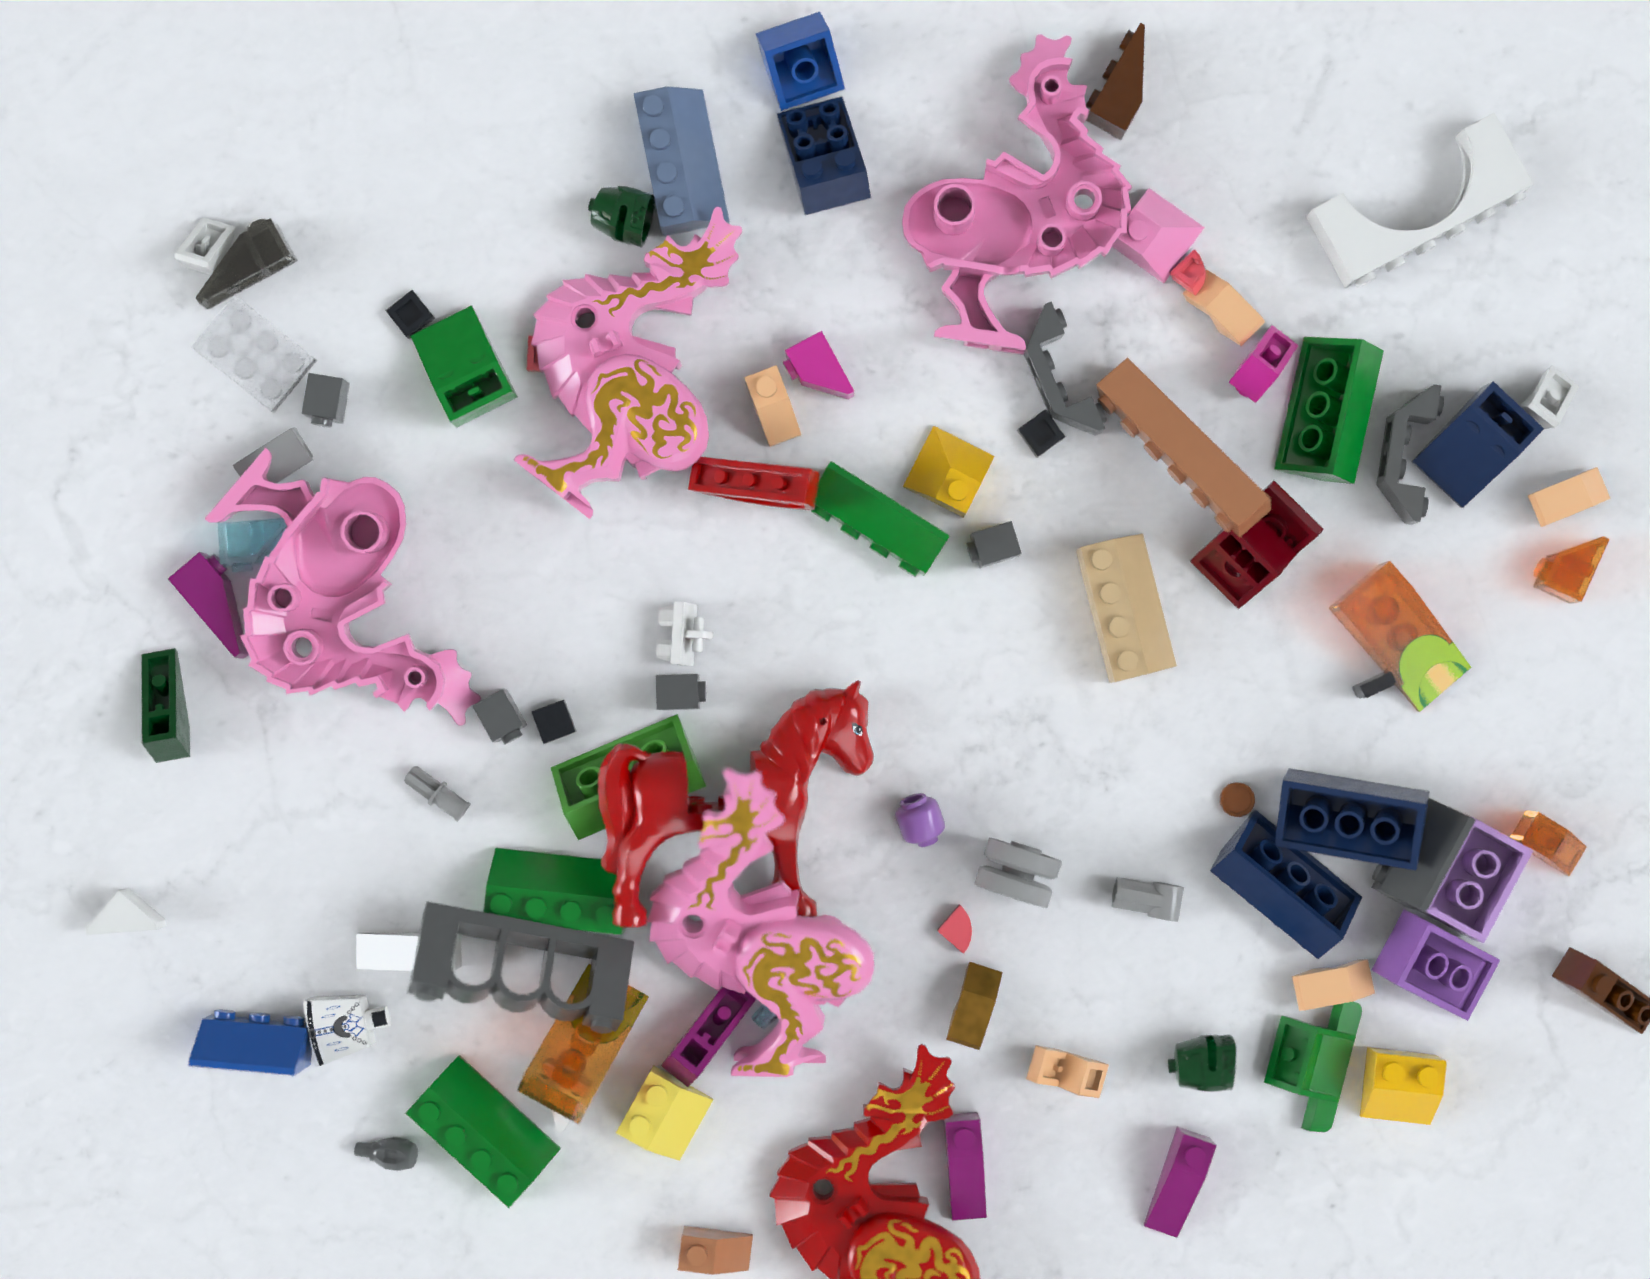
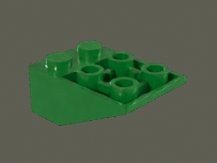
(463, 367)

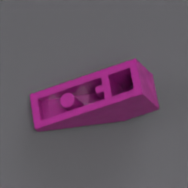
(212, 598)
(707, 1035)
(965, 1166)
(1180, 1181)

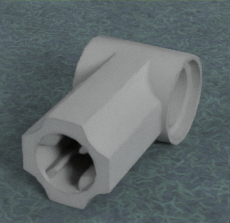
(1155, 899)

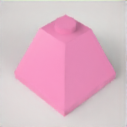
(1157, 235)

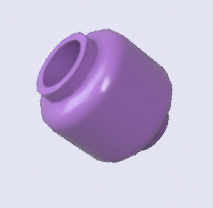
(920, 820)

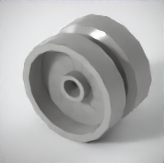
(1018, 871)

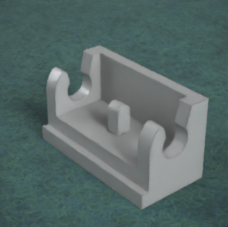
(288, 455)

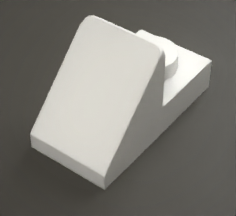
(1550, 398)

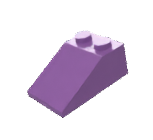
(1435, 965)

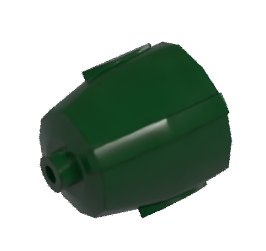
(623, 214)
(1205, 1063)

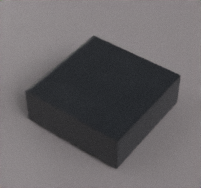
(410, 314)
(1041, 433)
(1374, 685)
(554, 721)

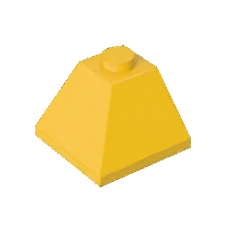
(948, 471)

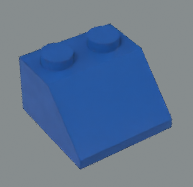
(800, 60)

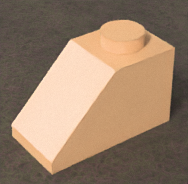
(772, 405)

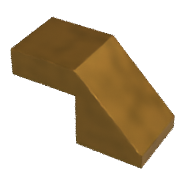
(974, 1006)

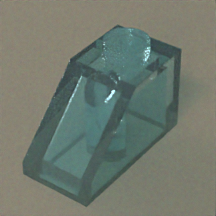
(248, 542)

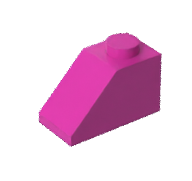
(1263, 364)
(817, 367)

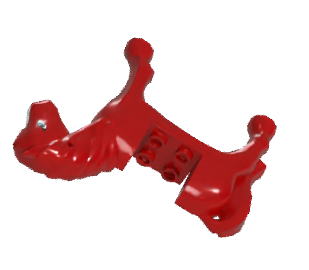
(653, 801)

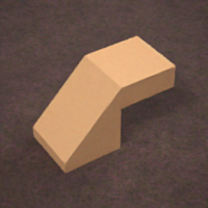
(1227, 309)
(1569, 497)
(1333, 985)
(1067, 1071)

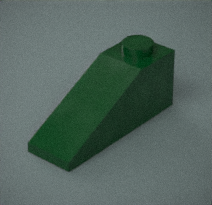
(164, 707)

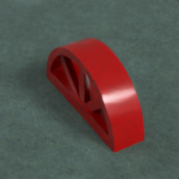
(755, 483)

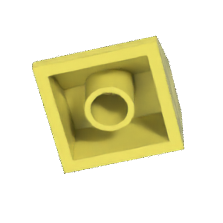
(664, 1115)

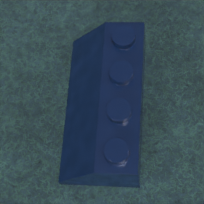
(1351, 818)
(1287, 886)

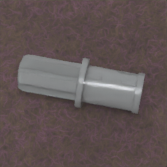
(436, 793)

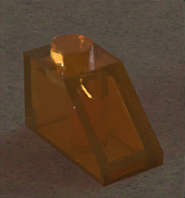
(1570, 571)
(1549, 841)

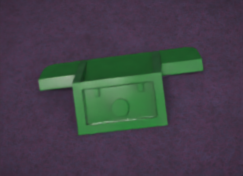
(1315, 1062)

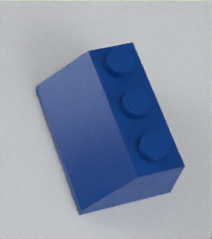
(252, 1043)

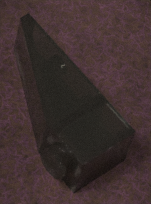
(250, 259)

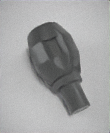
(389, 1153)

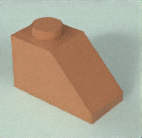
(714, 1251)

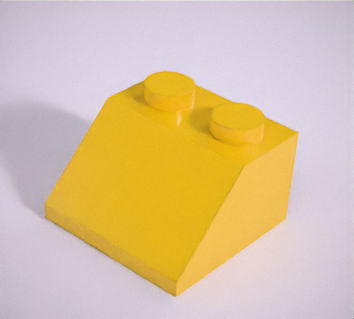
(1402, 1085)

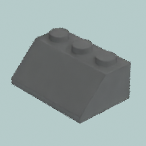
(1441, 842)

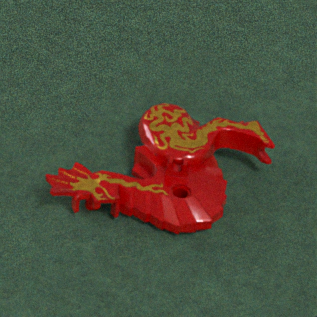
(865, 1226)

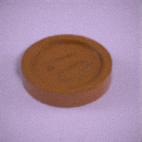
(1237, 799)

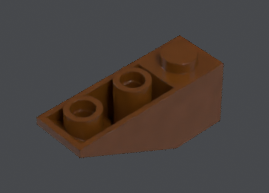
(1122, 94)
(1604, 989)

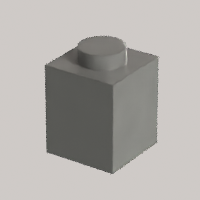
(325, 399)
(993, 545)
(679, 692)
(500, 717)

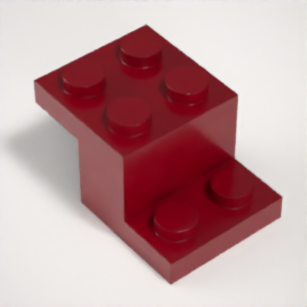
(1261, 554)

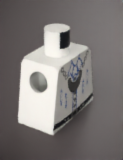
(342, 1025)

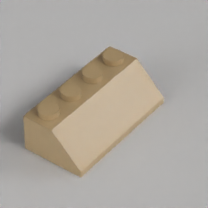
(1126, 607)

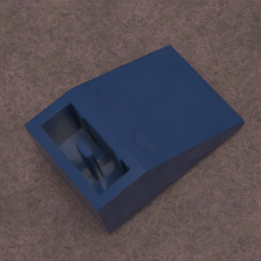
(824, 155)
(1477, 444)

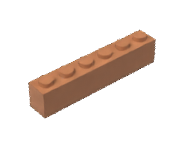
(1183, 448)

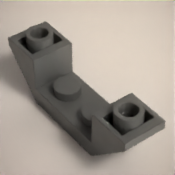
(1081, 415)
(1404, 498)

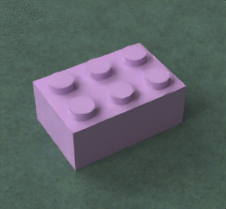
(1479, 882)

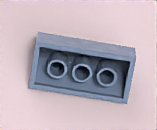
(680, 158)

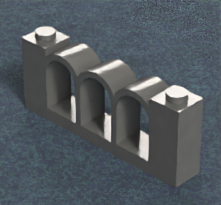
(608, 975)

